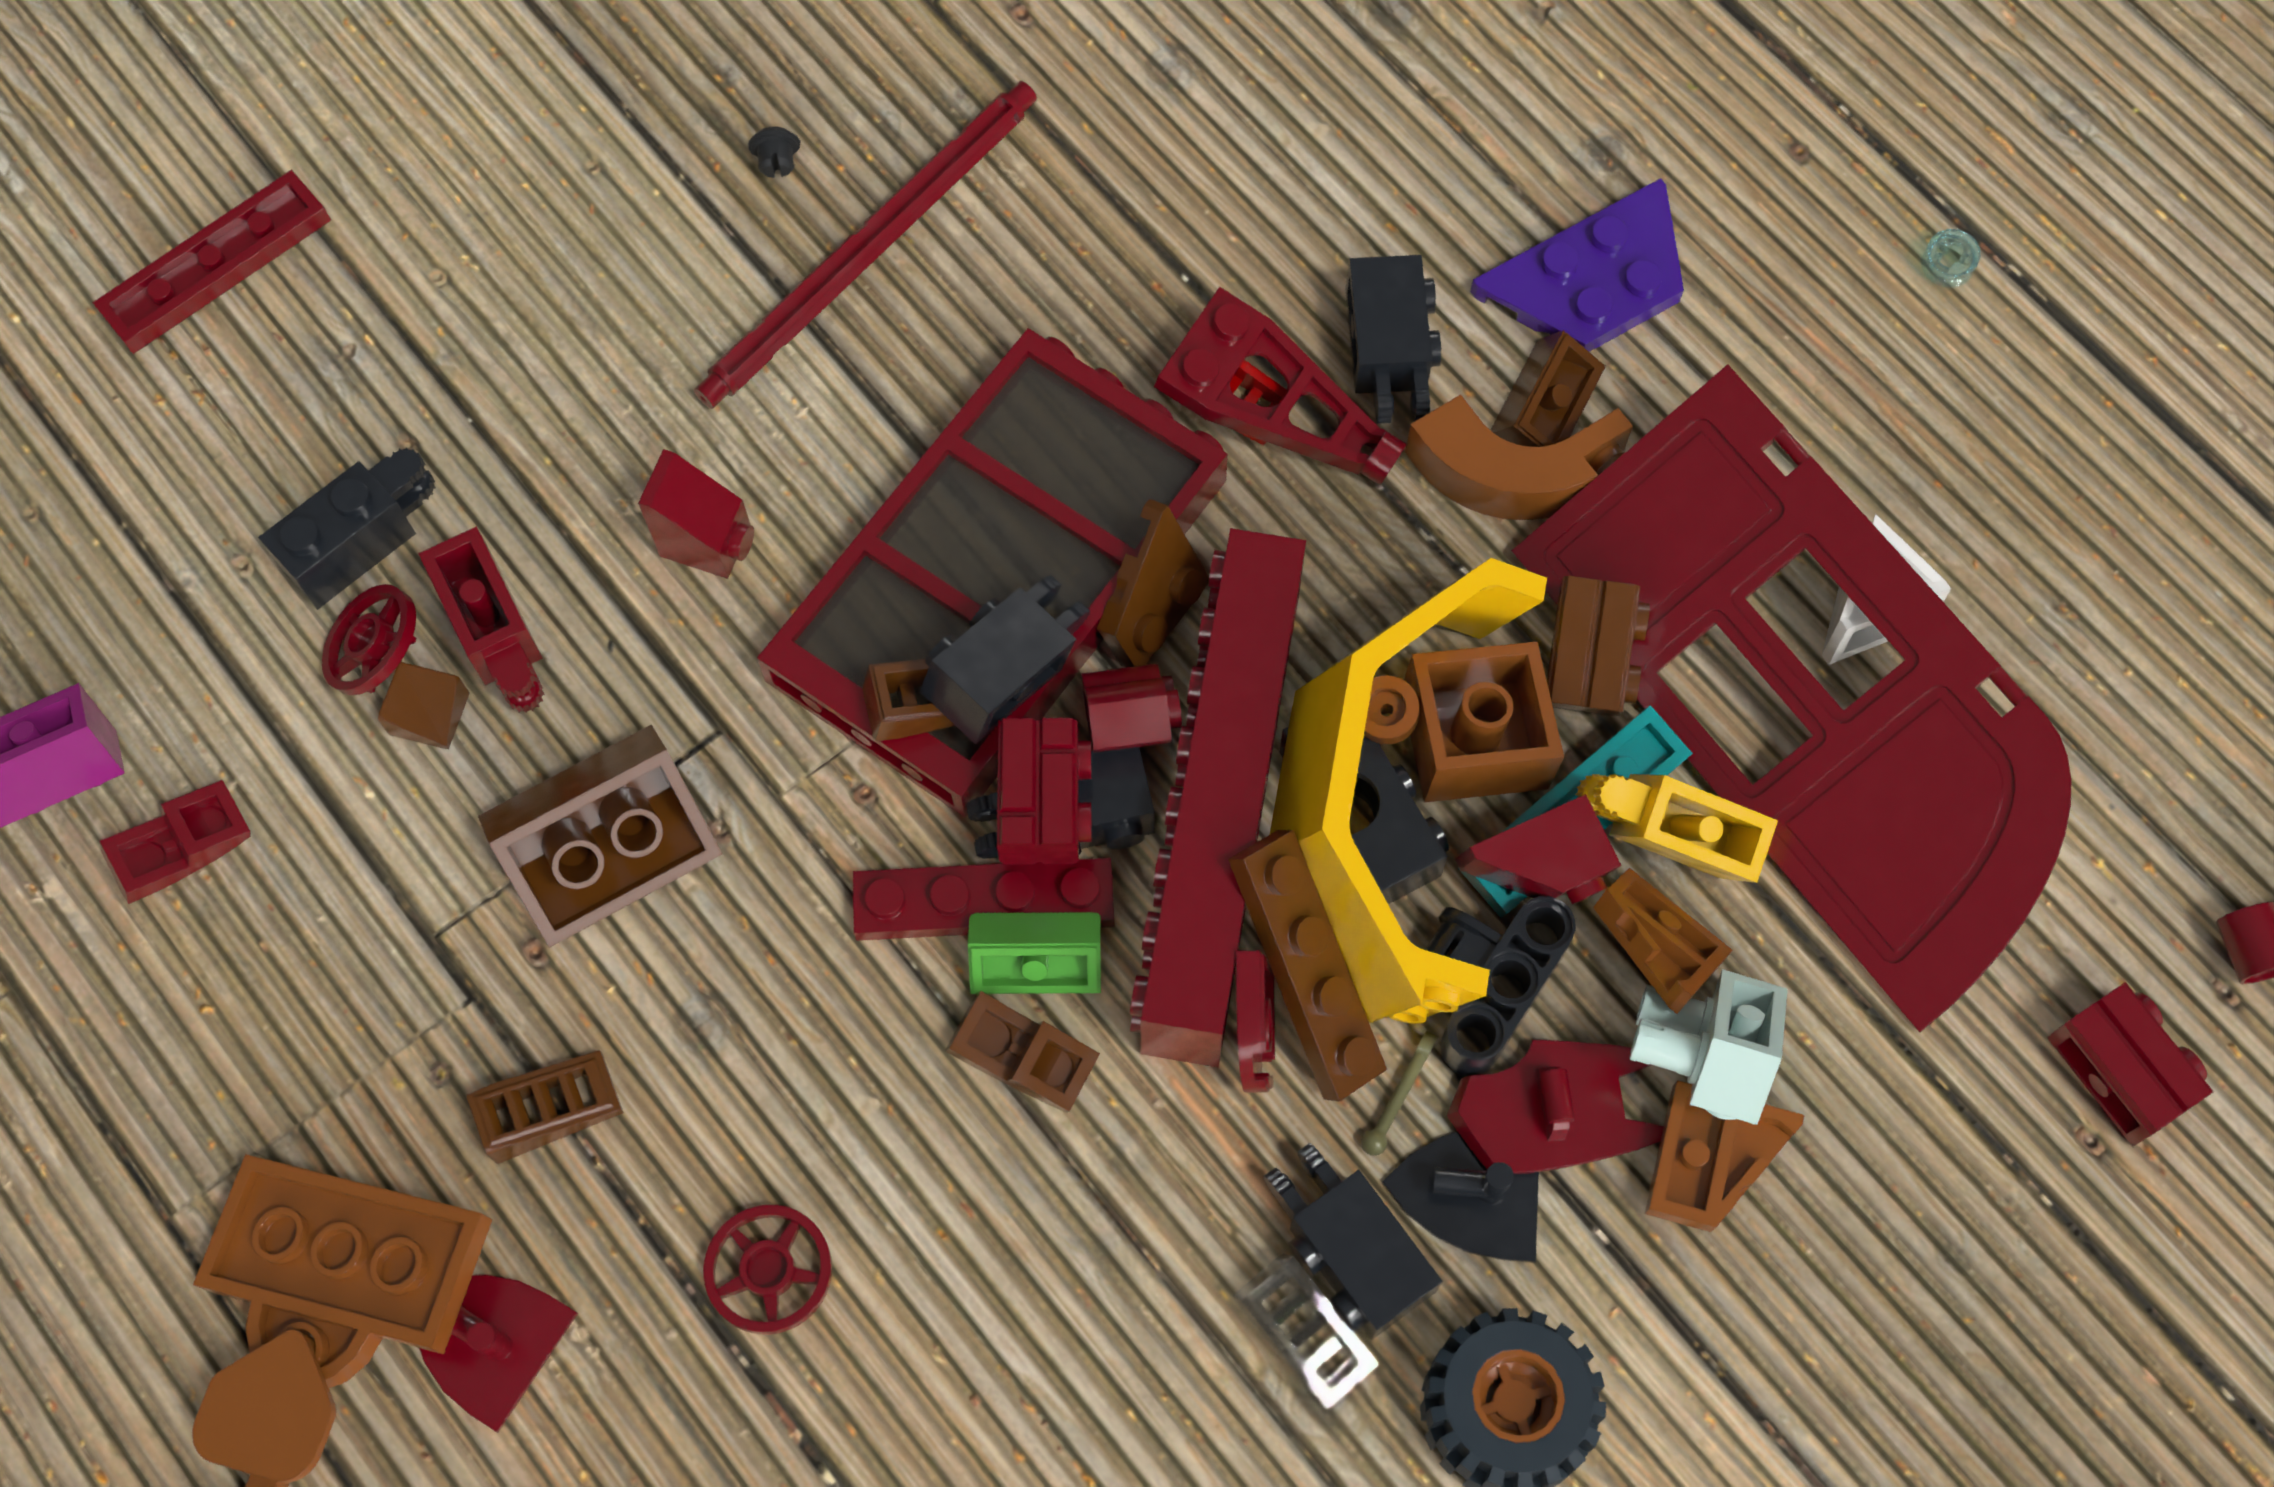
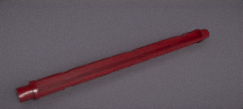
(865, 245)

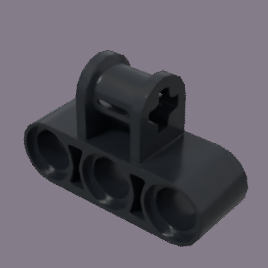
(1504, 954)

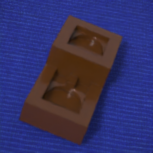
(1022, 1052)

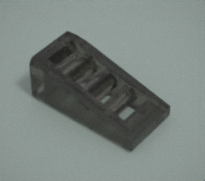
(1264, 1284)

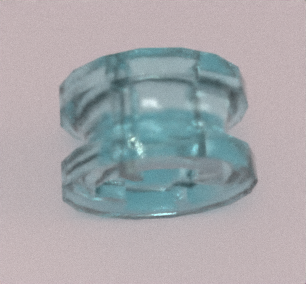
(1960, 271)

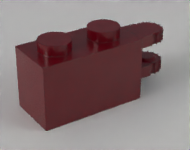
(485, 617)

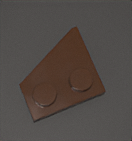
(1152, 589)

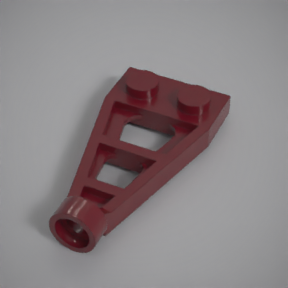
(1213, 353)

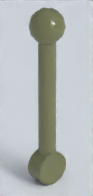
(1375, 1141)

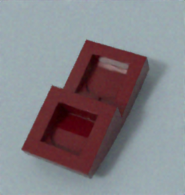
(178, 843)

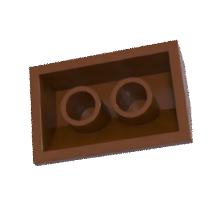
(599, 835)

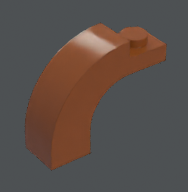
(1506, 478)

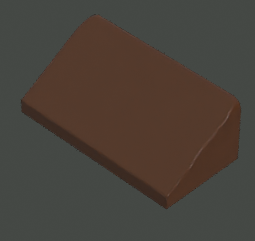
(1549, 393)

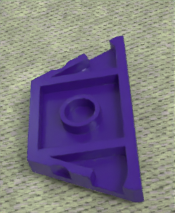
(1596, 273)

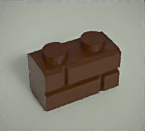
(1594, 645)

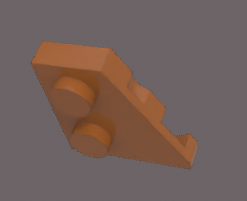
(1661, 938)
(1711, 1161)

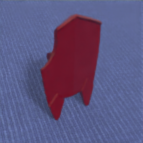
(1552, 1108)

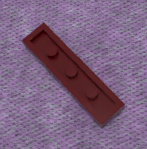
(212, 261)
(944, 898)

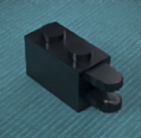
(1391, 331)
(349, 525)
(1001, 658)
(1118, 800)
(1355, 1246)

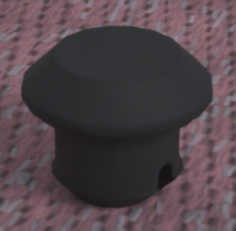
(774, 150)

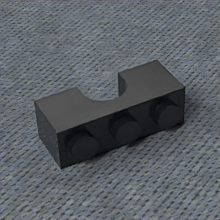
(1400, 843)

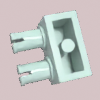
(1722, 1044)

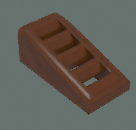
(909, 718)
(513, 1091)

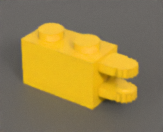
(1683, 823)

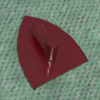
(498, 1346)

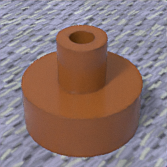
(1396, 697)

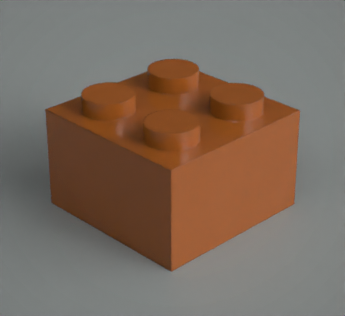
(1483, 722)

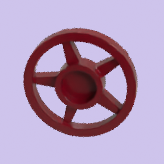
(369, 640)
(767, 1269)

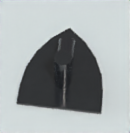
(1465, 1203)

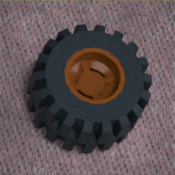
(1512, 1402)

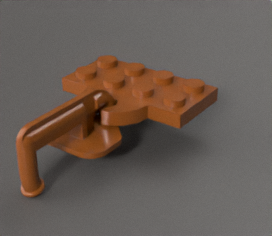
(328, 1265)

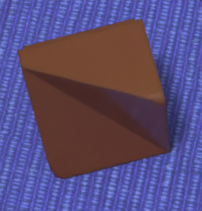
(423, 705)

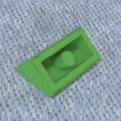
(1034, 953)

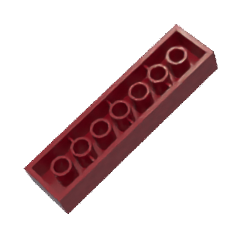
(1219, 810)

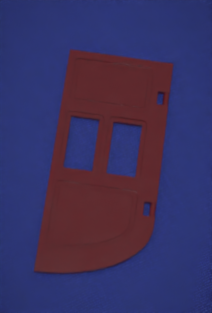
(1917, 806)

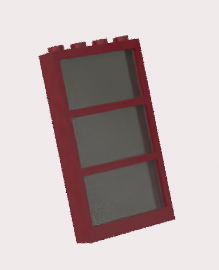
(1018, 487)

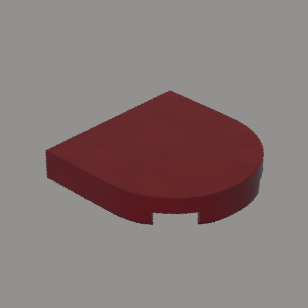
(1255, 1019)

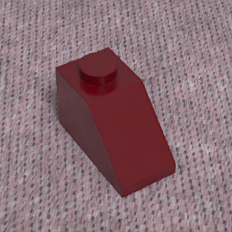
(695, 517)
(1547, 855)

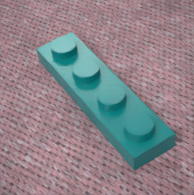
(1640, 747)

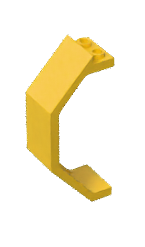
(1319, 788)

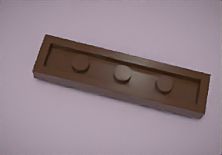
(1308, 964)

